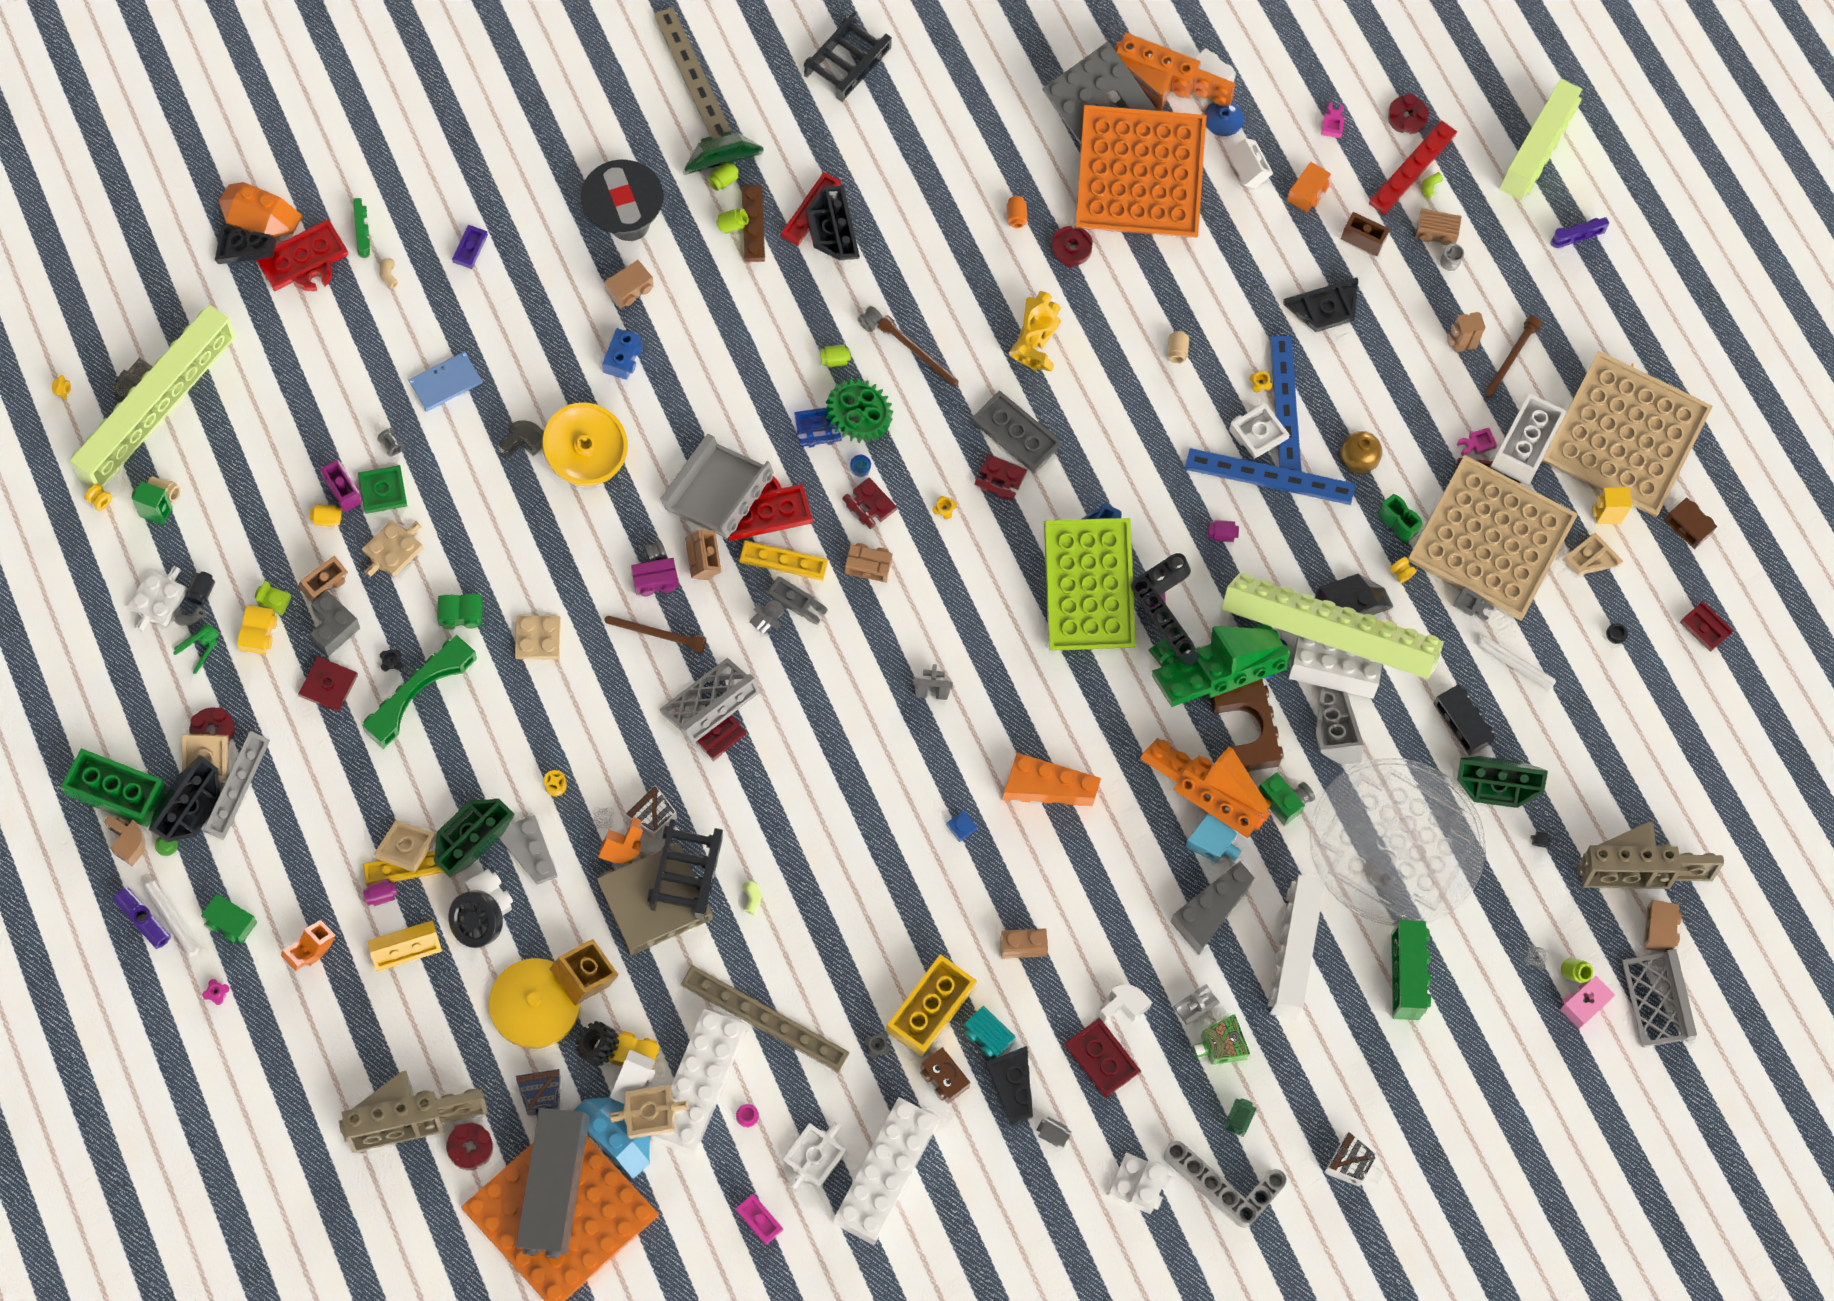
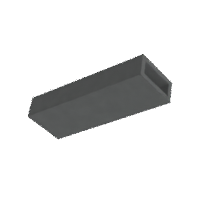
(553, 1182)

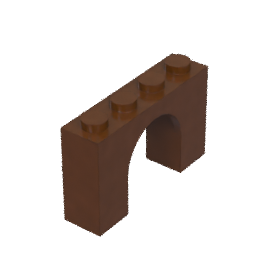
(1252, 698)

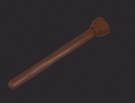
(1531, 325)
(888, 326)
(696, 643)

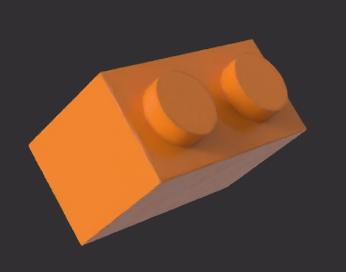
(1309, 186)

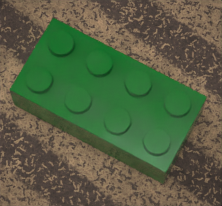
(113, 787)
(1409, 970)

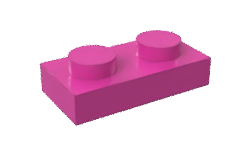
(759, 1219)

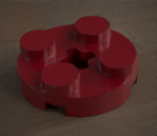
(1410, 104)
(1068, 256)
(212, 716)
(476, 1157)

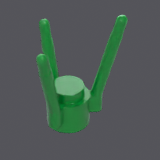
(204, 636)

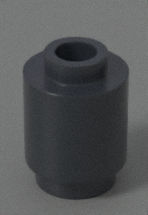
(200, 588)

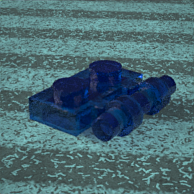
(814, 421)

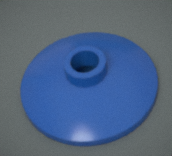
(1221, 124)

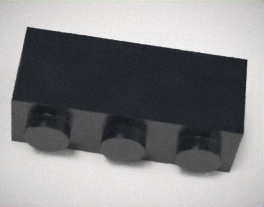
(1464, 719)

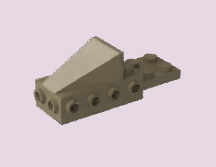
(1636, 861)
(397, 1106)

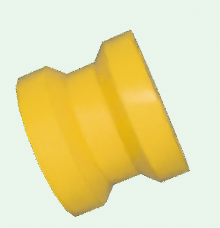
(98, 497)
(1402, 570)
(556, 779)

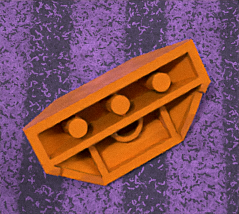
(258, 210)

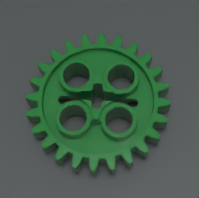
(859, 410)

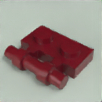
(1002, 472)
(874, 499)

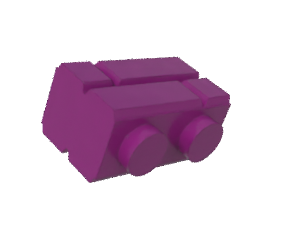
(341, 486)
(654, 577)

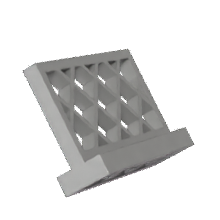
(718, 708)
(1679, 998)

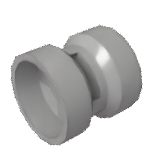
(1452, 257)

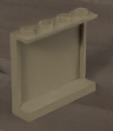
(627, 897)

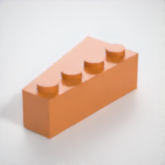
(1049, 783)

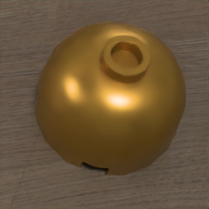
(1361, 452)

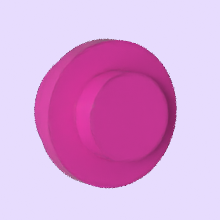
(747, 1115)

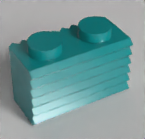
(989, 1033)

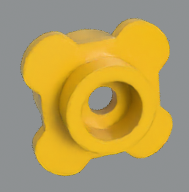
(1260, 376)
(61, 387)
(944, 501)

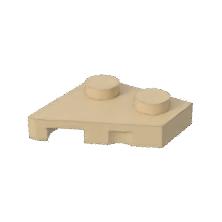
(1592, 556)

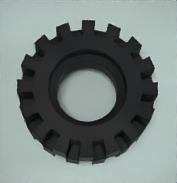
(604, 1049)

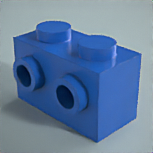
(622, 354)

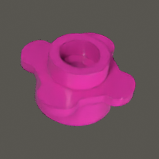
(220, 996)

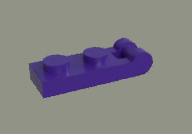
(1579, 232)

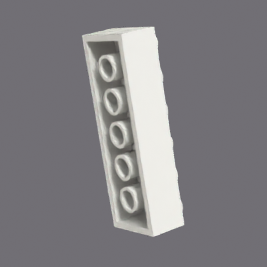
(1297, 947)
(702, 1078)
(886, 1171)

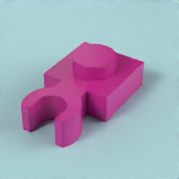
(1333, 122)
(1480, 441)

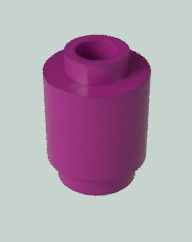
(1223, 531)
(380, 892)

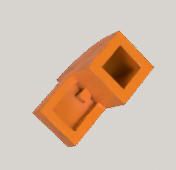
(620, 847)
(310, 947)

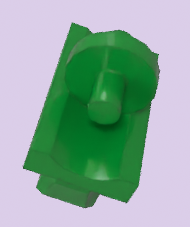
(1163, 653)

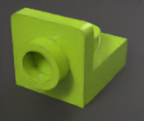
(272, 598)

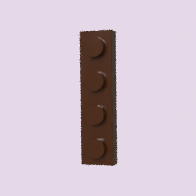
(754, 231)

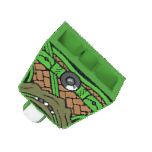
(1223, 1042)

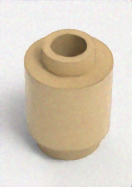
(1178, 347)

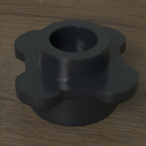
(391, 654)

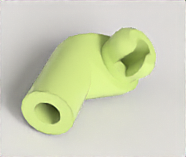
(754, 895)

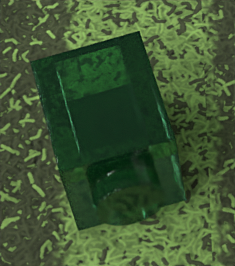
(1240, 1116)

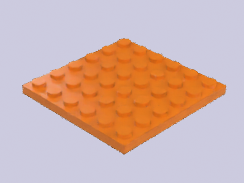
(1140, 171)
(604, 1222)

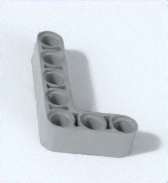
(1223, 1187)

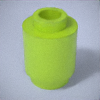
(723, 176)
(732, 220)
(835, 356)
(1576, 970)

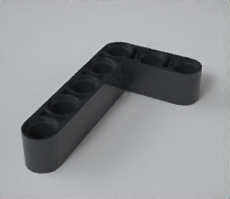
(1160, 612)

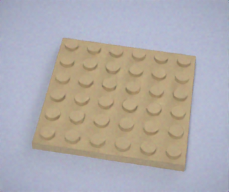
(1627, 432)
(1492, 537)

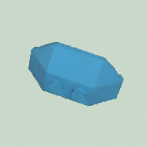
(612, 1138)

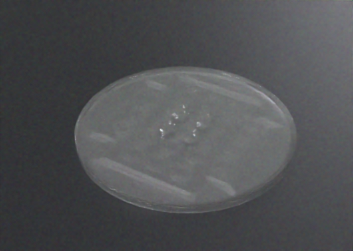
(1397, 841)

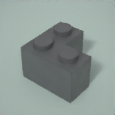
(336, 626)

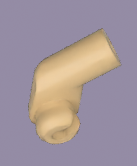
(386, 266)

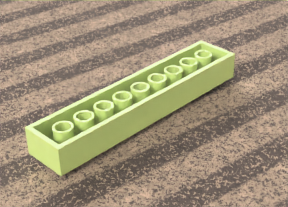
(153, 397)
(1333, 625)

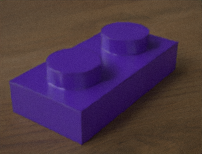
(470, 246)

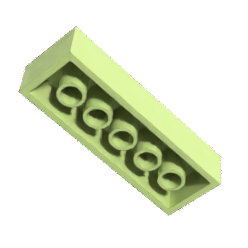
(1542, 140)

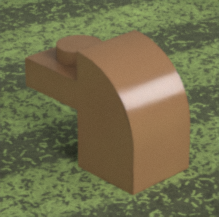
(130, 842)

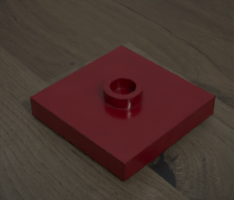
(328, 684)

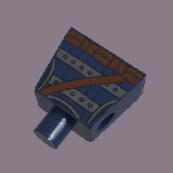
(540, 1090)

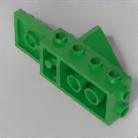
(1230, 661)

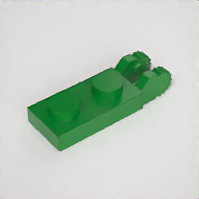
(362, 229)

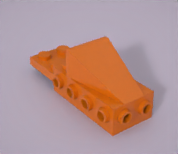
(1224, 781)

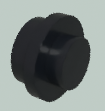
(1616, 633)
(1541, 839)

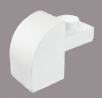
(1129, 999)

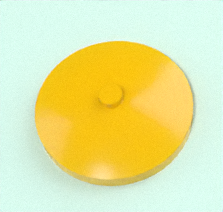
(584, 444)
(531, 1005)

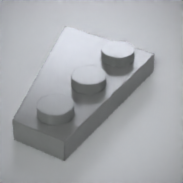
(529, 848)

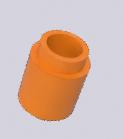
(1016, 212)

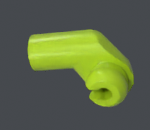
(1428, 184)

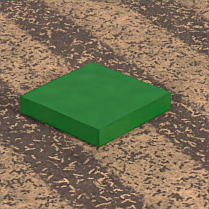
(382, 489)

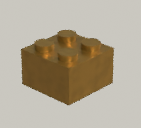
(583, 971)

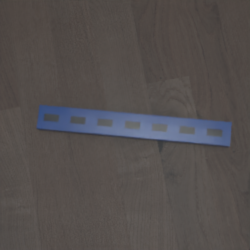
(1285, 400)
(1270, 476)

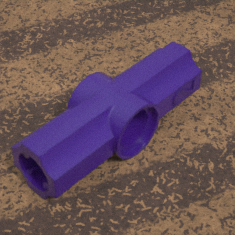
(150, 927)

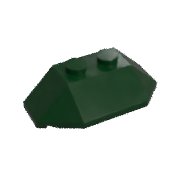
(716, 151)
(1500, 780)
(470, 834)

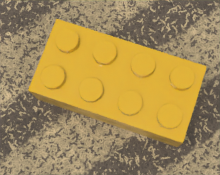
(931, 1006)

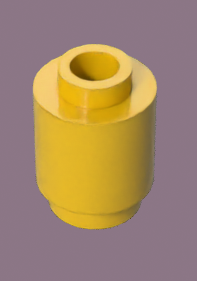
(325, 515)

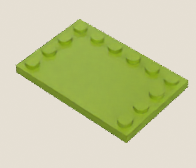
(1089, 584)

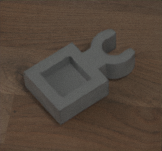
(1469, 603)

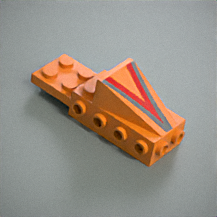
(1179, 76)

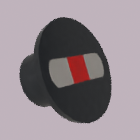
(622, 198)

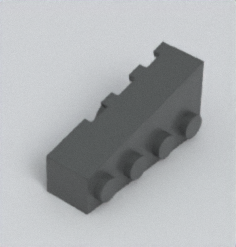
(1209, 909)

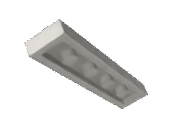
(236, 785)

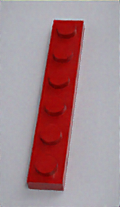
(1413, 167)

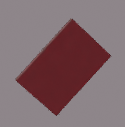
(1102, 1058)

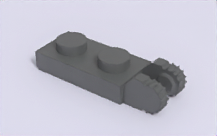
(795, 599)

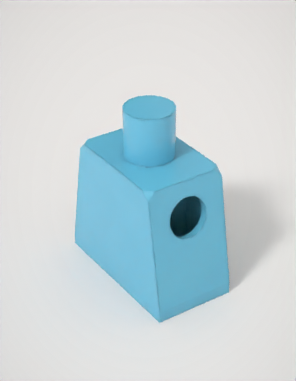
(1213, 840)

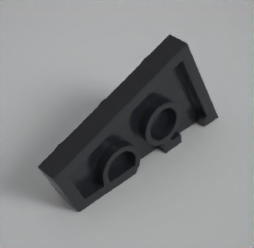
(239, 246)
(1012, 1083)

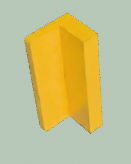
(404, 945)

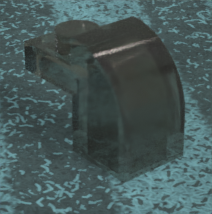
(130, 378)
(523, 434)

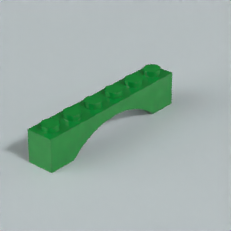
(450, 660)

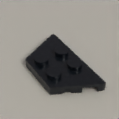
(1326, 306)

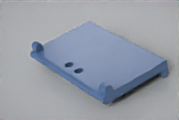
(445, 383)

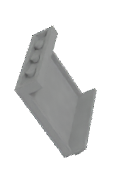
(716, 487)

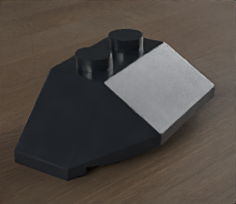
(832, 224)
(1356, 593)
(187, 802)

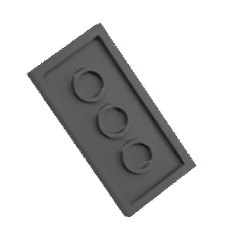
(1016, 431)

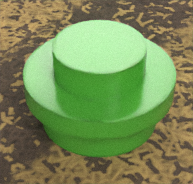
(165, 848)

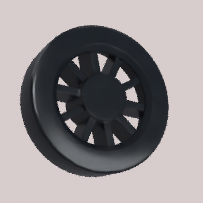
(481, 916)

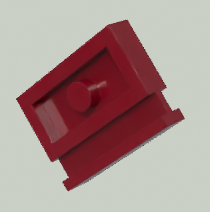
(1706, 626)
(721, 738)

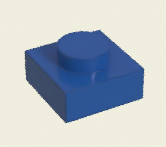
(961, 826)

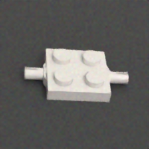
(157, 598)
(814, 1155)

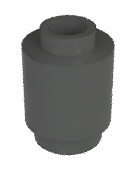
(1053, 1132)

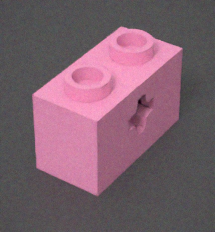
(1598, 997)

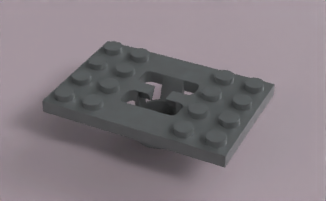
(1088, 85)

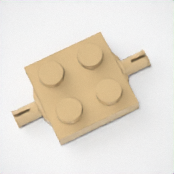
(392, 548)
(649, 1111)

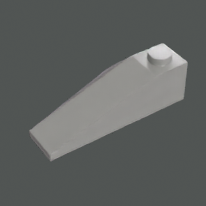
(1337, 728)

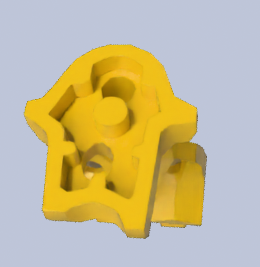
(1039, 318)

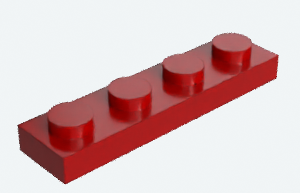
(798, 225)

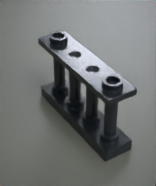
(857, 72)
(703, 883)

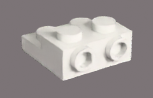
(1258, 430)
(1140, 1183)

